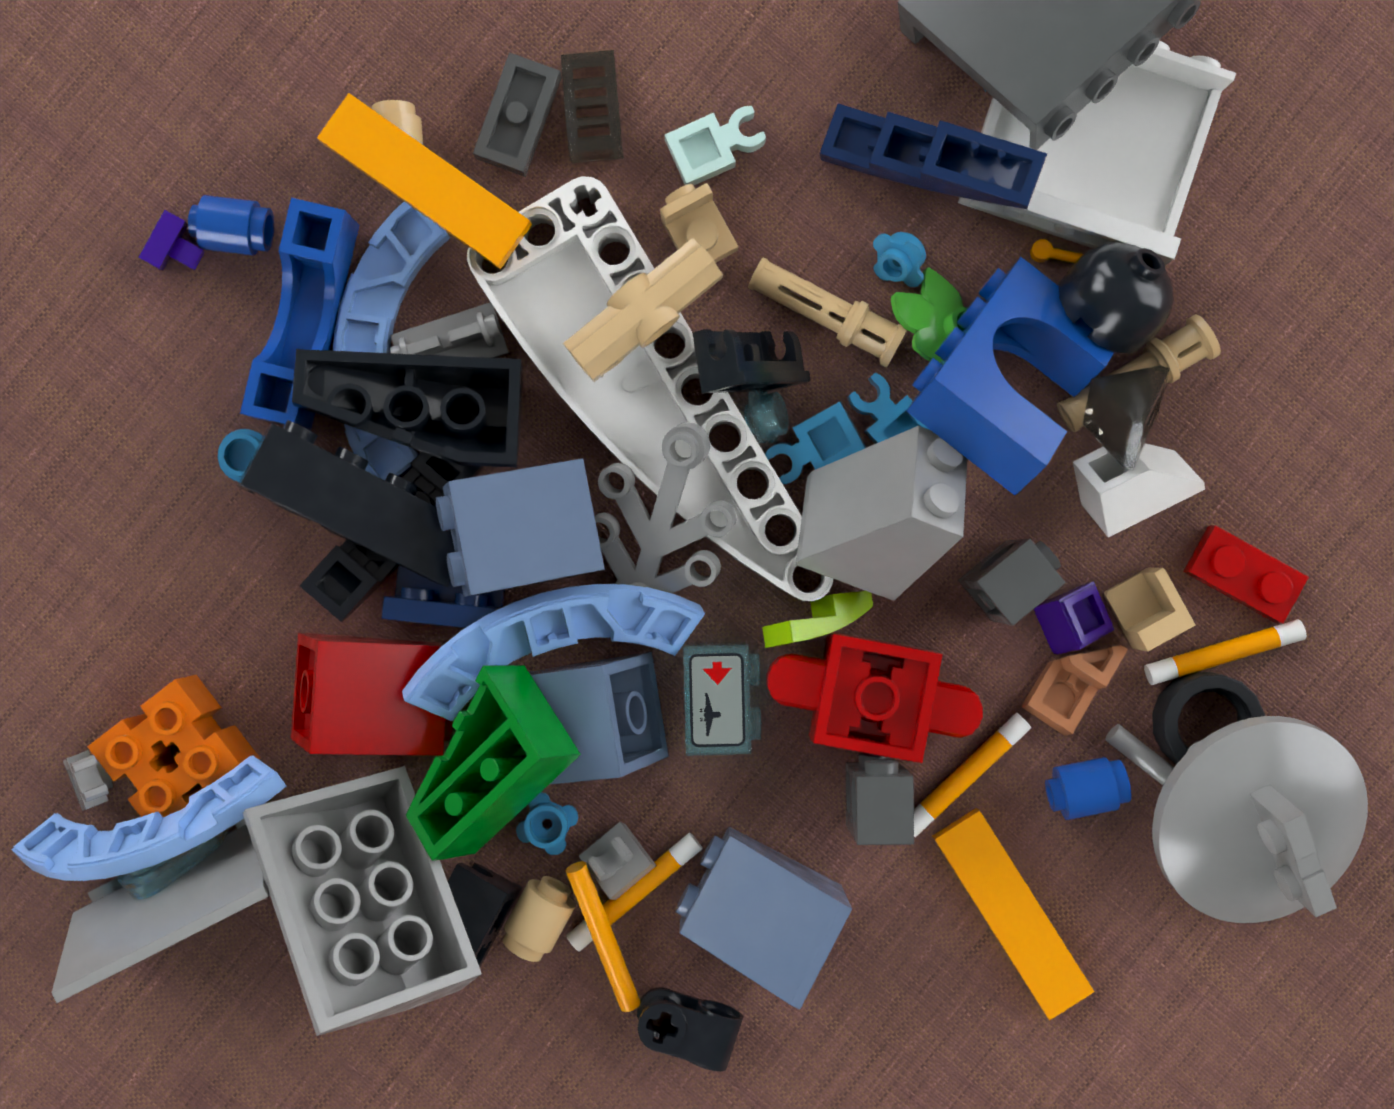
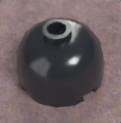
(1119, 295)

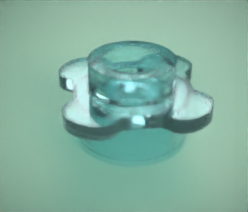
(766, 415)

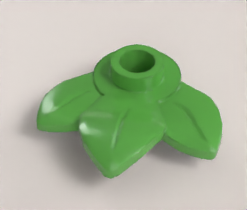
(929, 314)

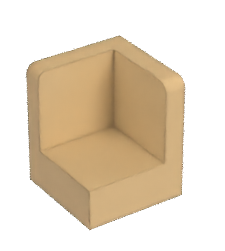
(1148, 609)

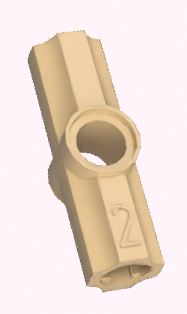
(643, 309)

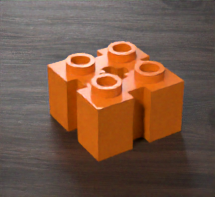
(142, 747)

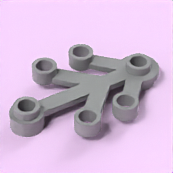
(656, 532)

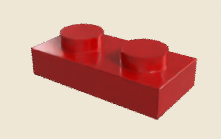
(1246, 574)

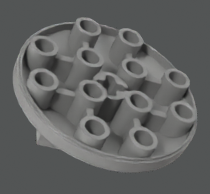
(1260, 820)

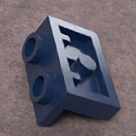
(430, 603)

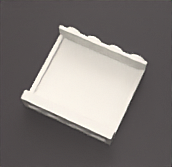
(1124, 159)

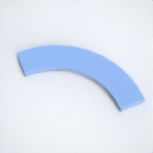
(371, 308)
(548, 623)
(83, 853)

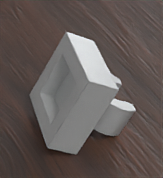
(617, 861)

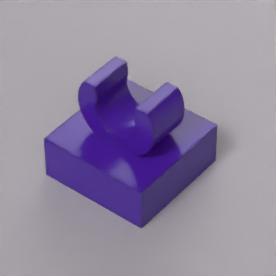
(168, 243)

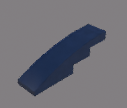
(933, 157)

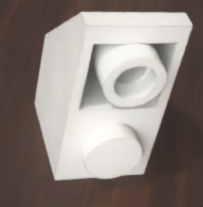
(1125, 496)

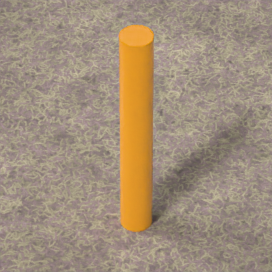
(603, 936)

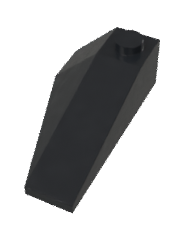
(432, 403)

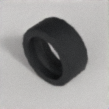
(1180, 690)

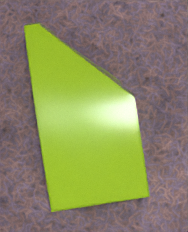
(828, 615)

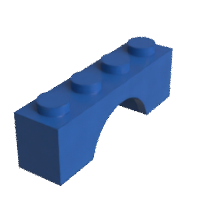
(315, 269)

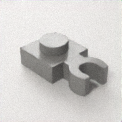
(88, 779)

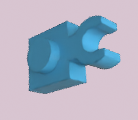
(889, 418)
(821, 440)

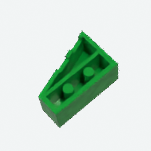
(494, 766)

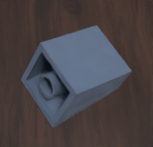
(520, 527)
(609, 714)
(764, 914)

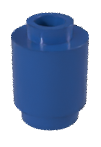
(231, 225)
(1088, 788)

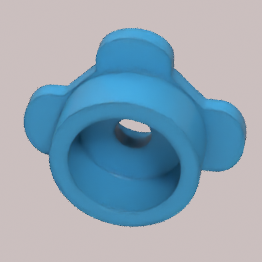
(899, 258)
(553, 838)

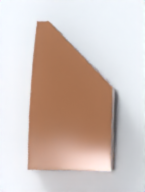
(1070, 685)

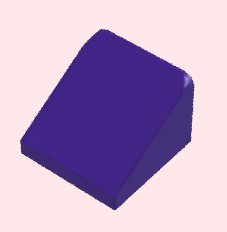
(1074, 619)

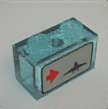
(719, 698)

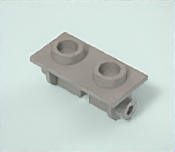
(463, 334)

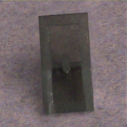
(1124, 410)

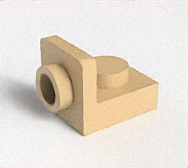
(694, 215)

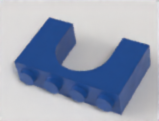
(972, 402)

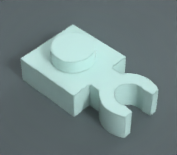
(706, 149)

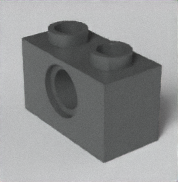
(1013, 580)

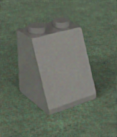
(884, 512)

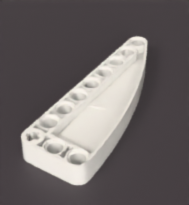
(565, 284)

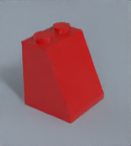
(354, 701)

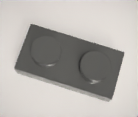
(517, 114)

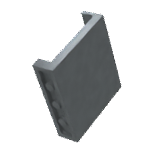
(1045, 54)

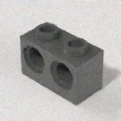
(879, 801)

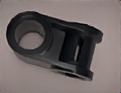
(696, 1031)

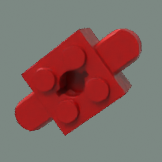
(874, 696)

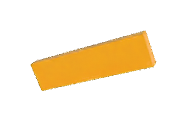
(424, 181)
(1013, 913)

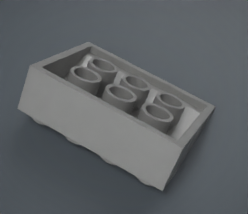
(360, 901)
(123, 931)

